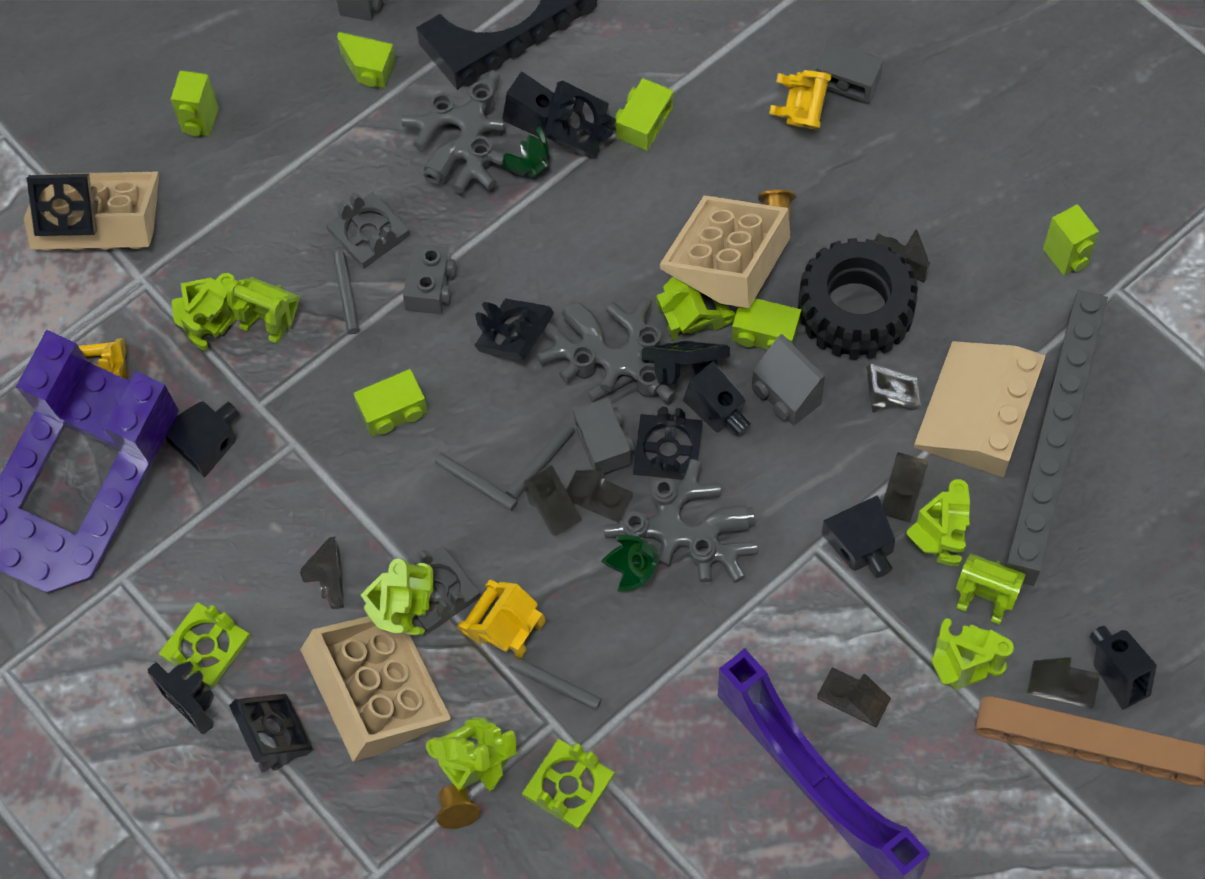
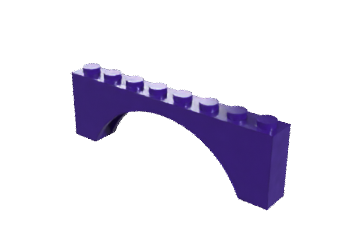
(882, 844)

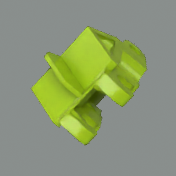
(258, 299)
(204, 309)
(687, 311)
(943, 524)
(990, 582)
(399, 597)
(969, 656)
(469, 764)

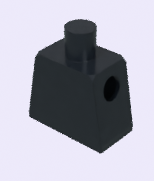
(528, 105)
(716, 400)
(203, 435)
(862, 536)
(1123, 666)

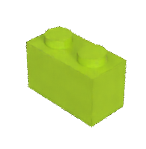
(194, 103)
(644, 114)
(1070, 240)
(764, 323)
(391, 403)

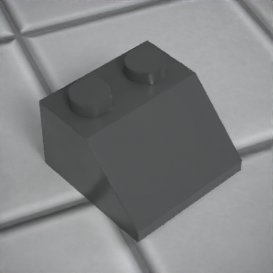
(788, 381)

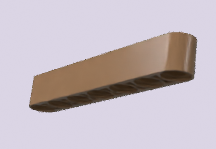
(1091, 741)

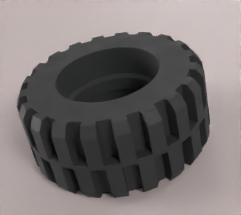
(857, 264)

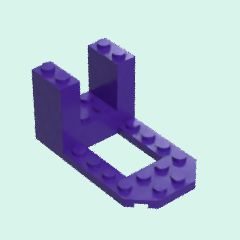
(104, 407)

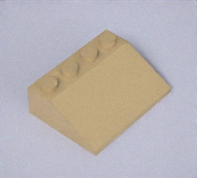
(122, 218)
(728, 248)
(980, 404)
(373, 686)

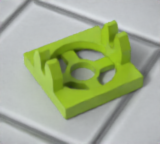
(200, 614)
(563, 752)

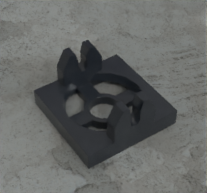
(566, 95)
(80, 182)
(528, 327)
(670, 356)
(662, 465)
(183, 692)
(249, 709)

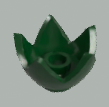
(532, 156)
(635, 560)

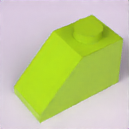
(367, 59)

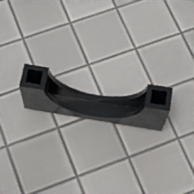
(469, 54)

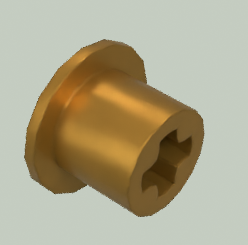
(778, 198)
(456, 808)

